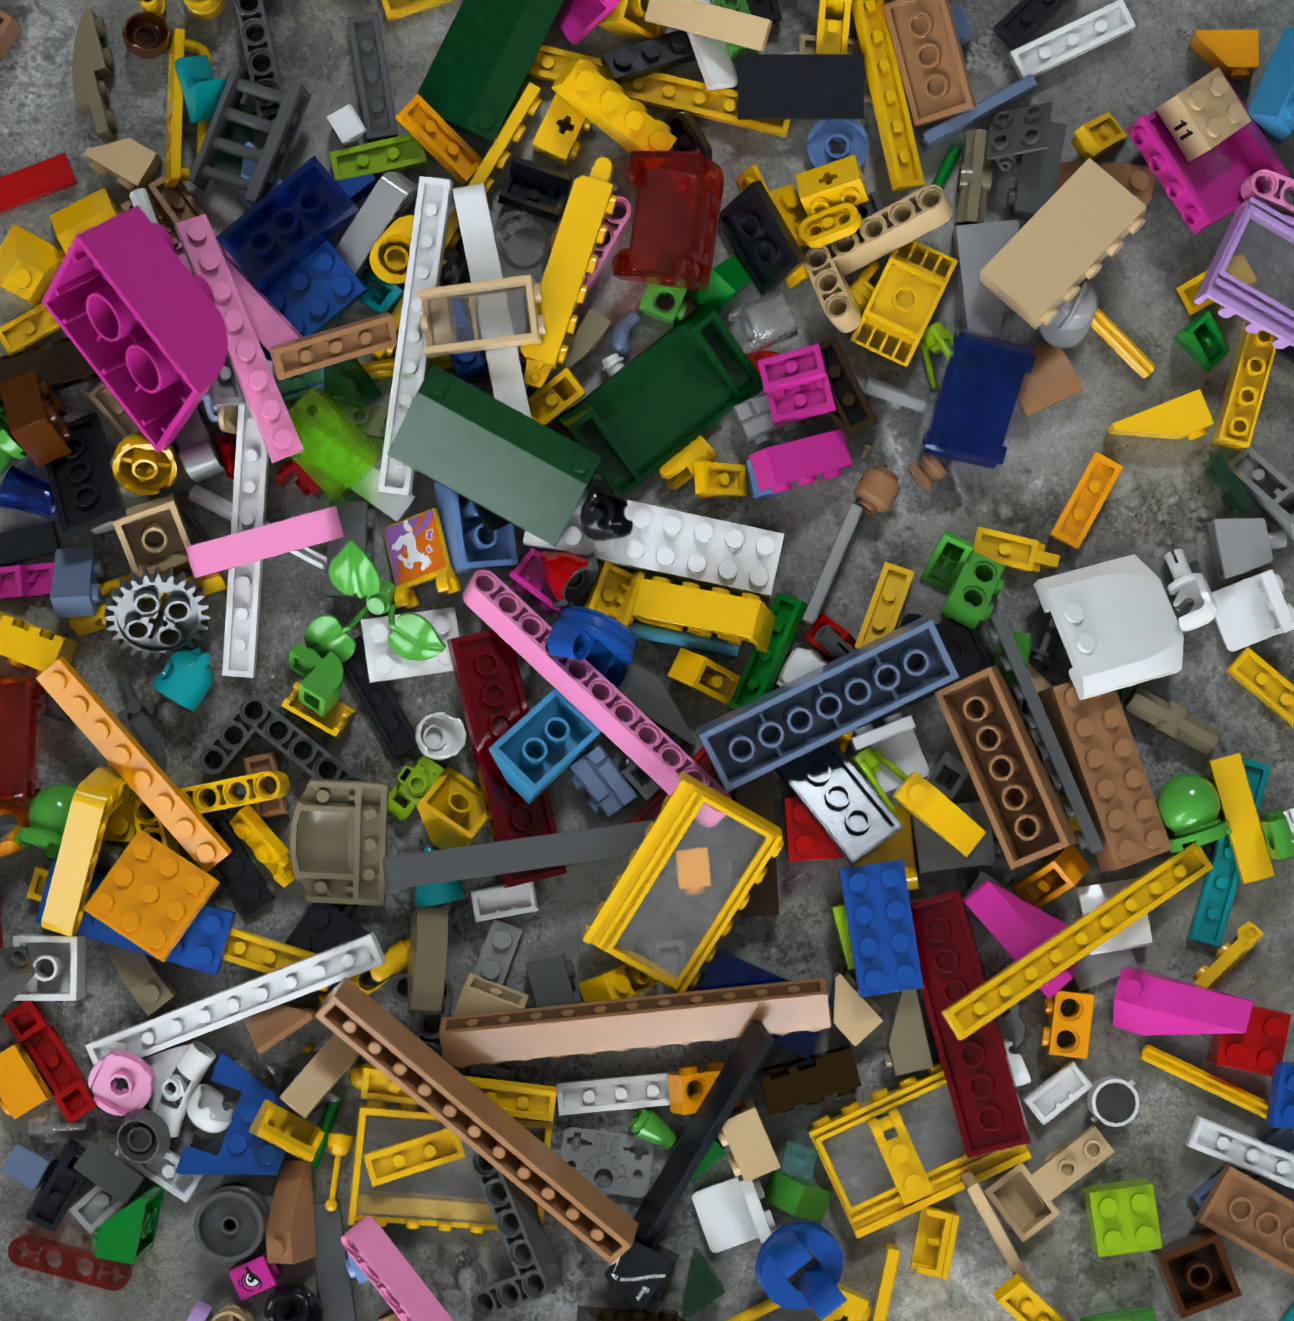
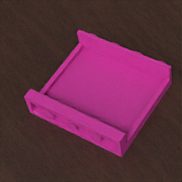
(1211, 183)

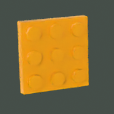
(151, 895)

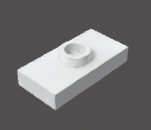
(503, 902)
(1057, 1092)

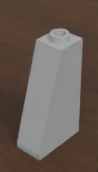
(974, 249)

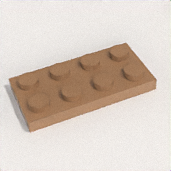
(929, 59)
(1251, 1216)

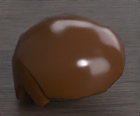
(146, 35)

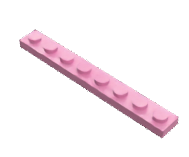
(243, 345)

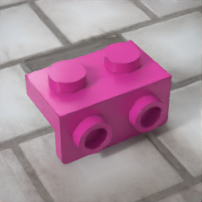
(530, 577)

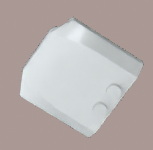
(1113, 624)

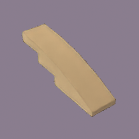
(319, 1075)

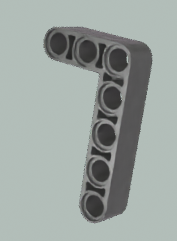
(287, 745)
(516, 1238)

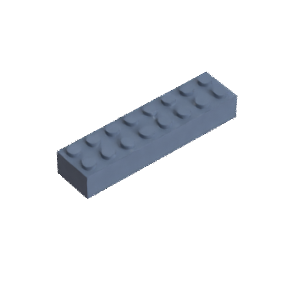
(827, 703)

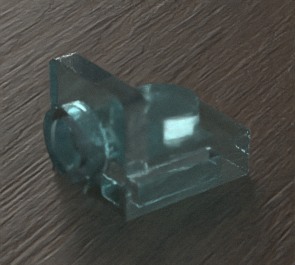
(797, 1161)

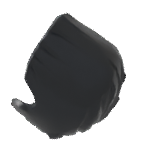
(604, 516)
(293, 1303)

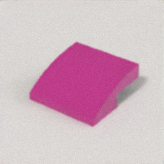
(797, 385)

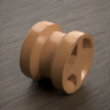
(926, 471)

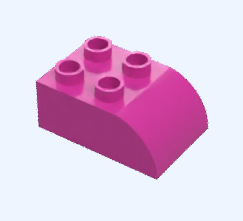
(140, 321)

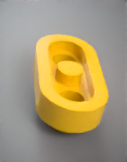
(830, 224)

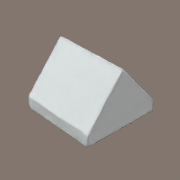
(347, 125)

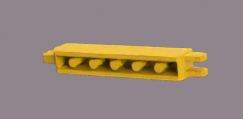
(568, 267)

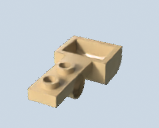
(1026, 1196)

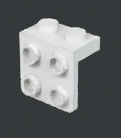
(1252, 610)
(898, 744)
(732, 1213)

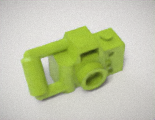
(414, 787)

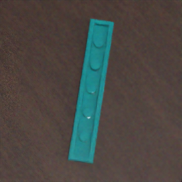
(1222, 881)

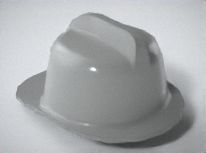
(1073, 318)

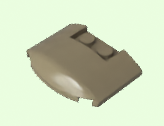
(341, 841)

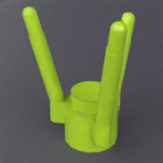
(937, 340)
(867, 765)

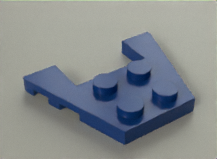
(241, 1150)

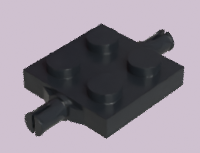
(326, 927)

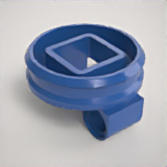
(594, 637)
(786, 1253)

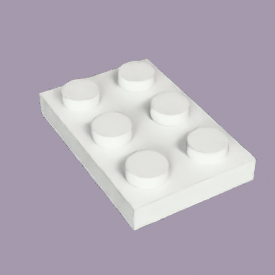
(386, 665)

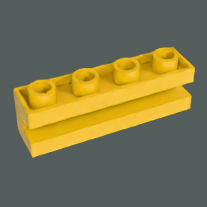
(1244, 390)

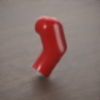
(227, 453)

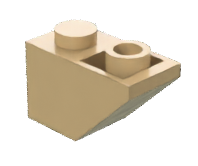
(127, 161)
(852, 1013)

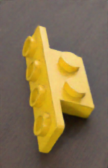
(789, 206)

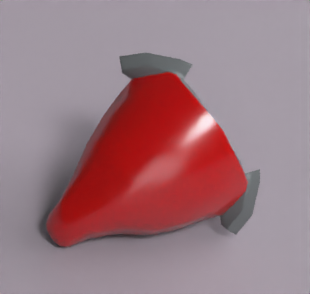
(564, 570)

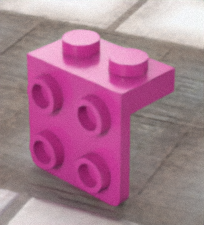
(581, 16)

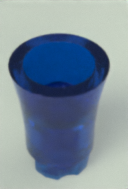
(27, 494)

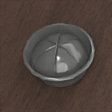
(143, 1136)

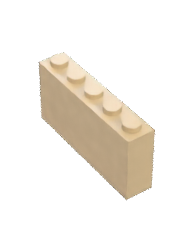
(1063, 244)

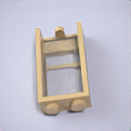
(481, 315)

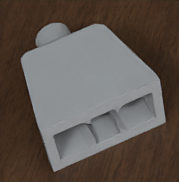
(1242, 545)

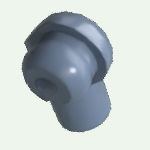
(620, 332)

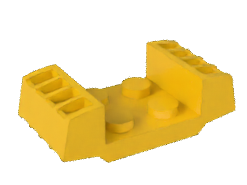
(904, 301)

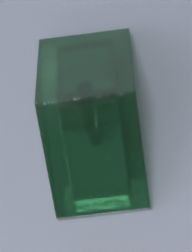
(350, 384)
(701, 1285)

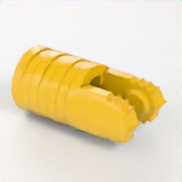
(861, 288)
(681, 466)

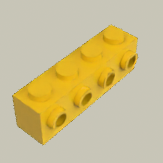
(611, 109)

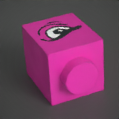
(254, 1275)

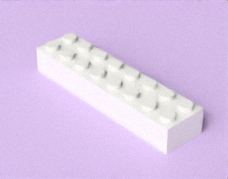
(681, 548)

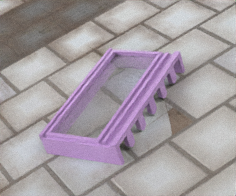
(1255, 271)

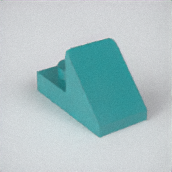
(199, 87)

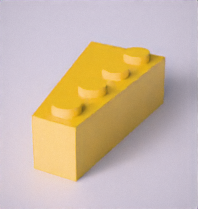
(704, 612)
(32, 645)

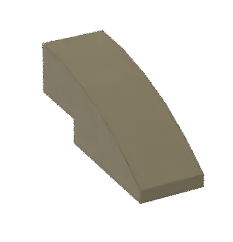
(584, 342)
(427, 959)

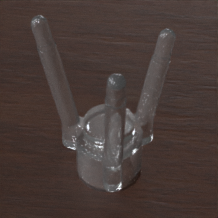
(47, 1126)

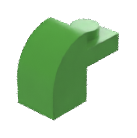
(322, 678)

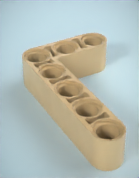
(874, 239)

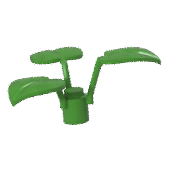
(354, 573)

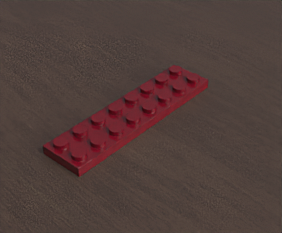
(492, 705)
(977, 1066)

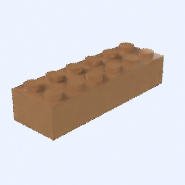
(1006, 767)
(1108, 774)

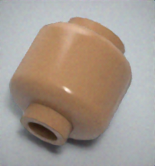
(877, 490)

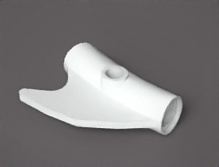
(175, 1079)

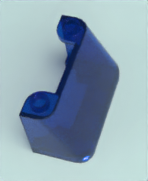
(977, 398)

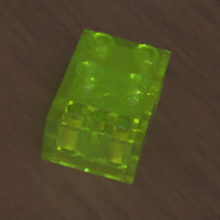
(333, 447)

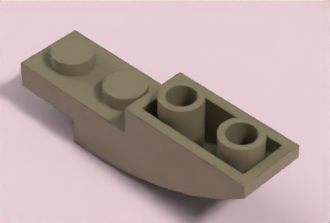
(89, 67)

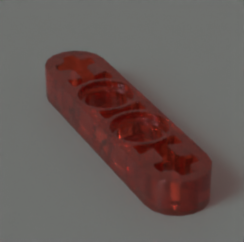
(69, 1265)

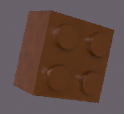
(36, 418)
(1196, 1272)

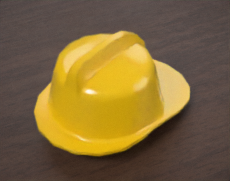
(391, 251)

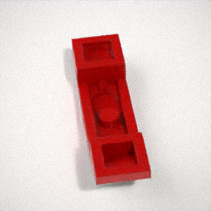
(52, 1059)

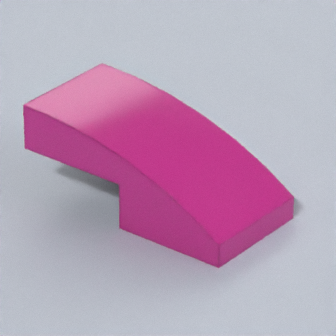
(26, 580)

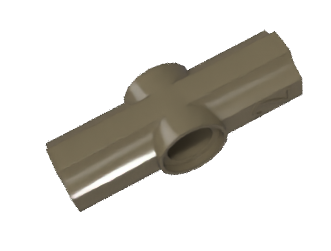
(974, 179)
(1172, 720)

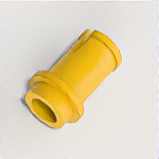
(155, 7)

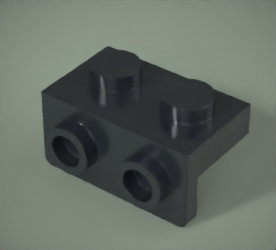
(535, 189)

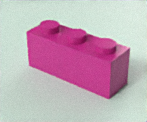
(801, 461)

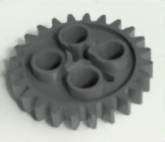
(129, 607)

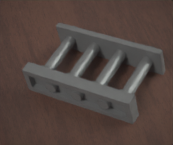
(280, 138)

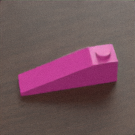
(1017, 926)
(1169, 1006)

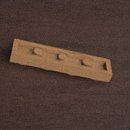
(333, 346)

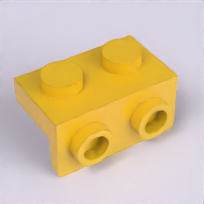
(615, 592)

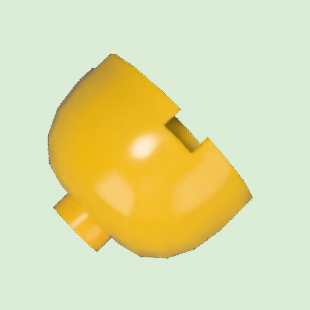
(141, 467)

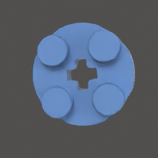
(825, 131)

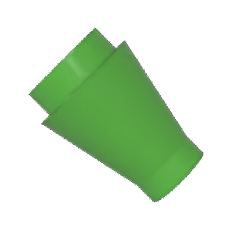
(651, 1128)

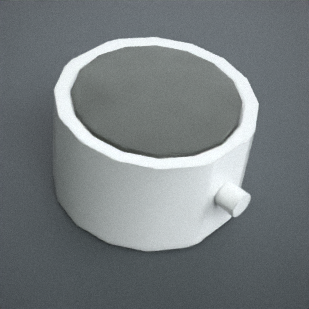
(1113, 1101)

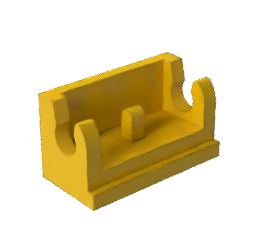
(333, 723)
(287, 1131)
(935, 1241)

